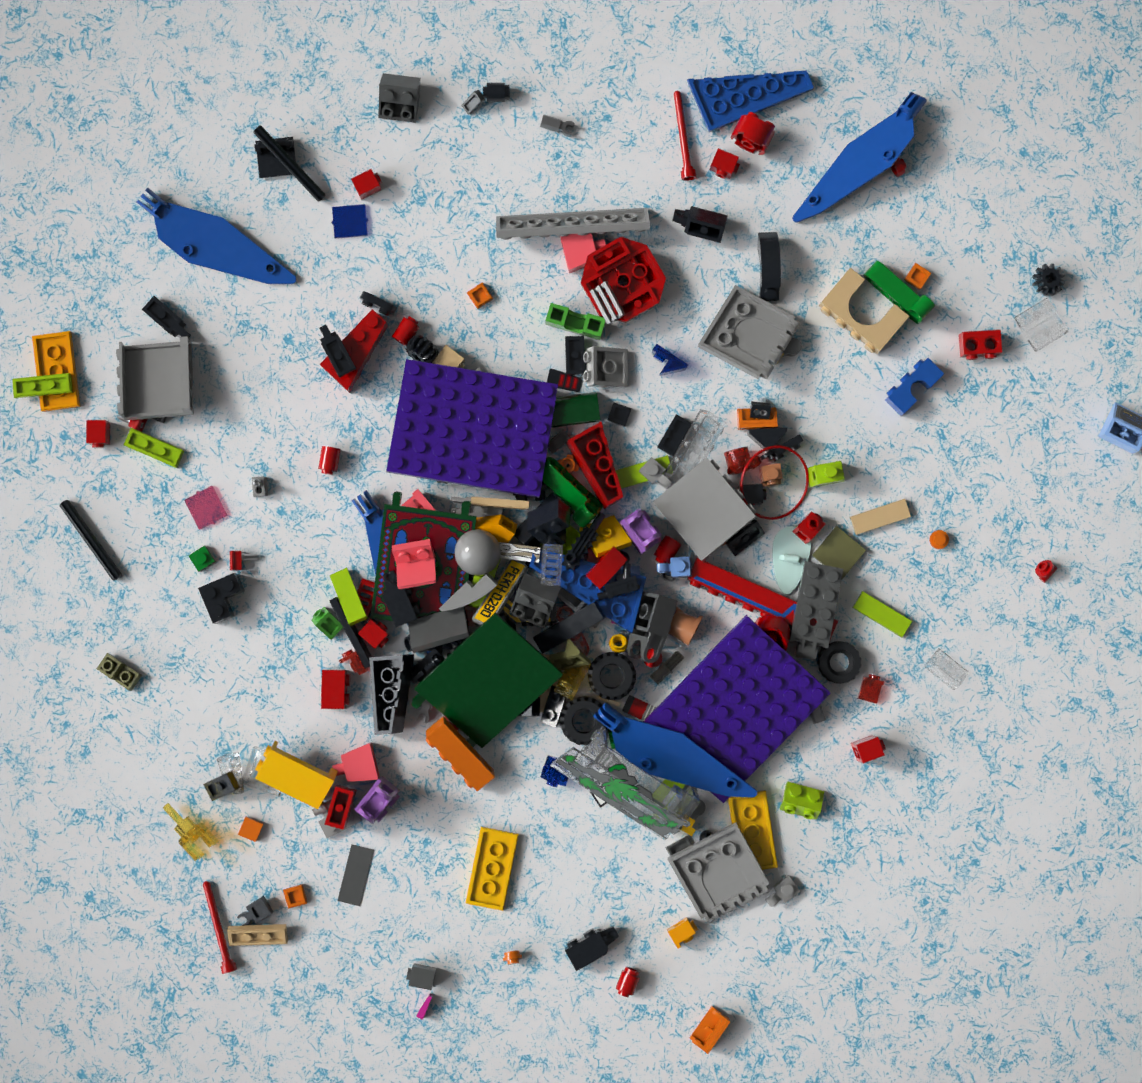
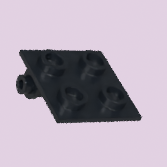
(267, 162)

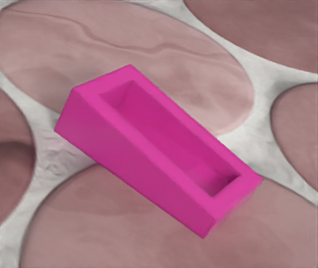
(421, 1013)

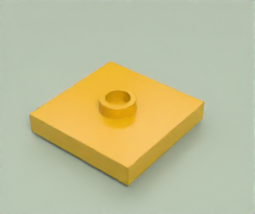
(610, 535)

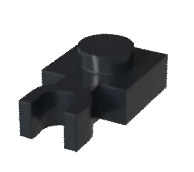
(257, 911)

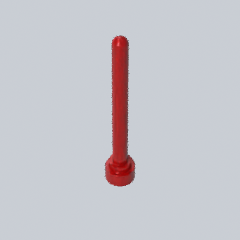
(687, 172)
(227, 963)

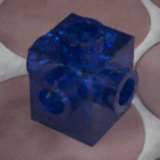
(553, 776)

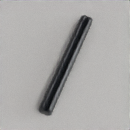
(289, 163)
(90, 540)

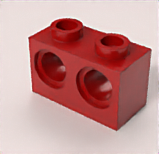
(979, 339)

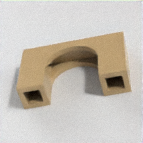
(837, 306)

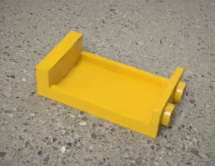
(294, 776)

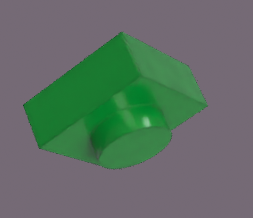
(202, 558)

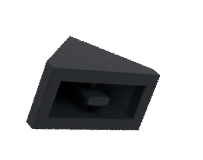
(766, 437)

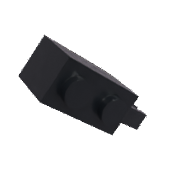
(701, 223)
(399, 601)
(590, 947)

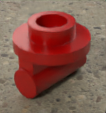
(1045, 570)
(650, 653)

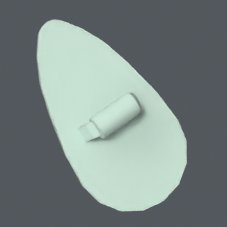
(788, 559)

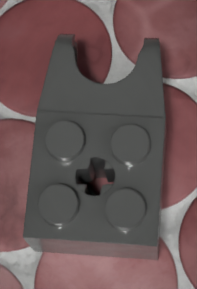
(651, 625)

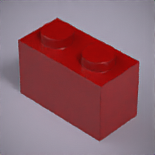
(334, 689)
(868, 748)
(340, 807)

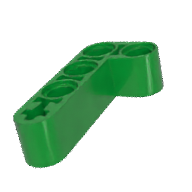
(898, 292)
(571, 492)

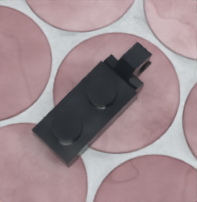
(165, 317)
(336, 352)

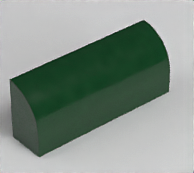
(576, 410)

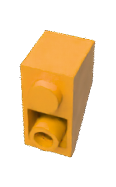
(497, 525)

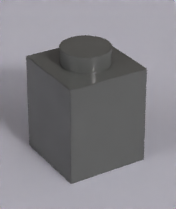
(421, 976)

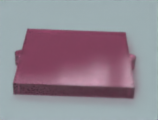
(205, 507)

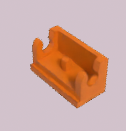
(744, 421)
(710, 1029)

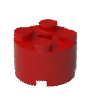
(753, 133)
(776, 628)

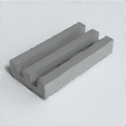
(594, 292)

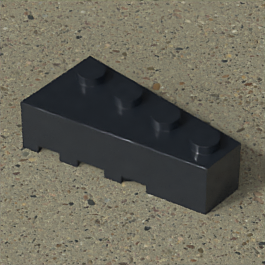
(390, 691)

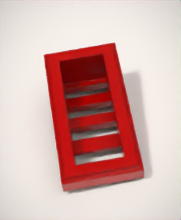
(360, 589)

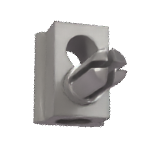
(259, 482)

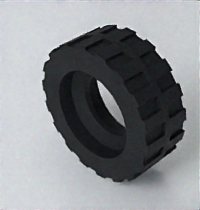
(852, 669)

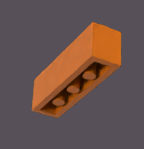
(460, 754)

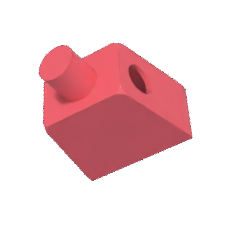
(577, 248)
(358, 764)

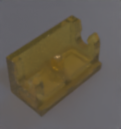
(571, 681)

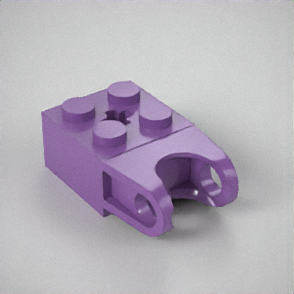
(641, 531)
(377, 799)

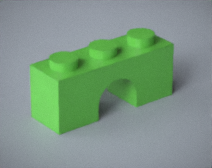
(567, 320)

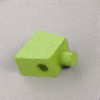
(826, 474)

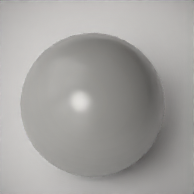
(477, 552)

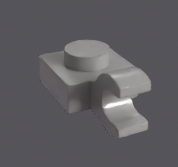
(654, 471)
(784, 890)

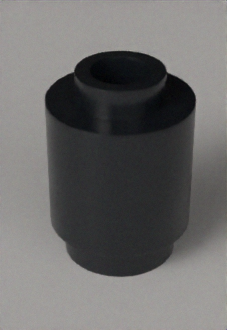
(496, 92)

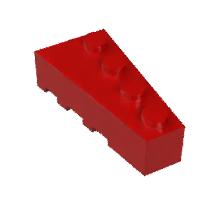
(359, 345)
(595, 461)

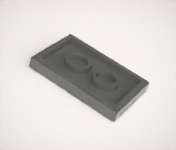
(438, 629)

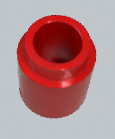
(628, 982)

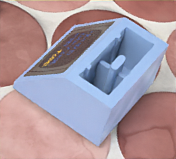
(1123, 428)

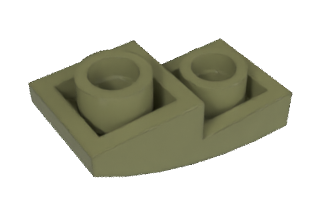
(119, 671)

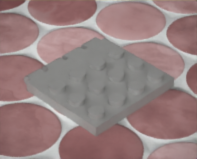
(749, 333)
(719, 873)

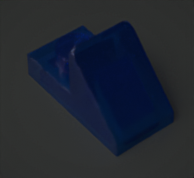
(673, 363)

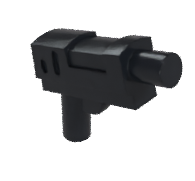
(624, 585)

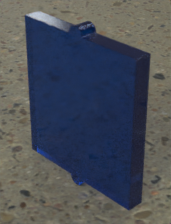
(349, 221)

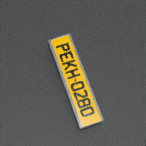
(502, 592)

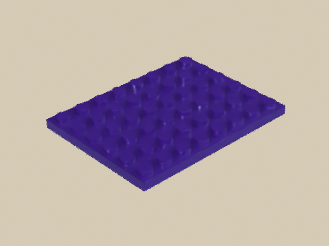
(472, 428)
(741, 700)

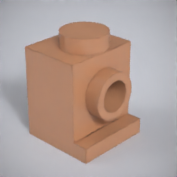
(771, 474)

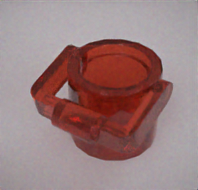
(737, 460)

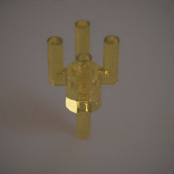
(190, 833)

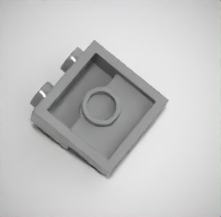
(606, 367)

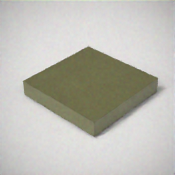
(839, 551)

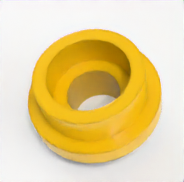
(618, 638)

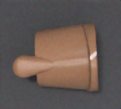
(684, 626)

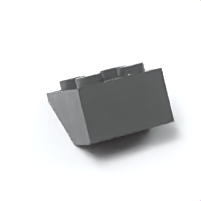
(399, 97)
(534, 601)

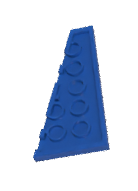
(730, 97)
(620, 609)

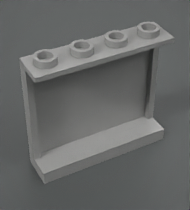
(155, 380)
(705, 508)

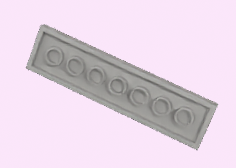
(572, 223)

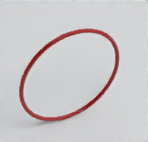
(806, 487)

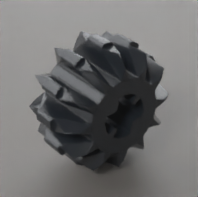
(1042, 283)
(421, 349)

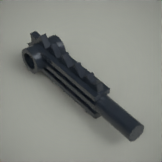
(580, 548)

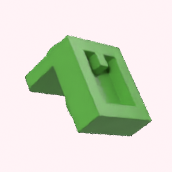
(326, 622)

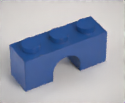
(925, 373)

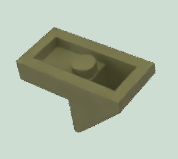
(570, 658)

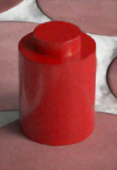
(406, 330)
(329, 460)
(667, 549)

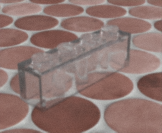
(695, 445)

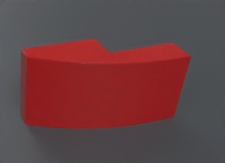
(606, 567)

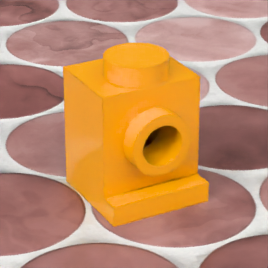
(682, 931)

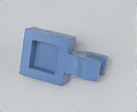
(678, 567)

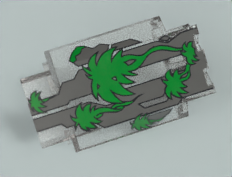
(628, 787)

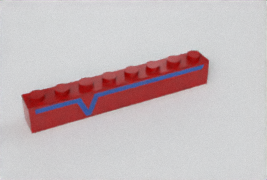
(744, 592)

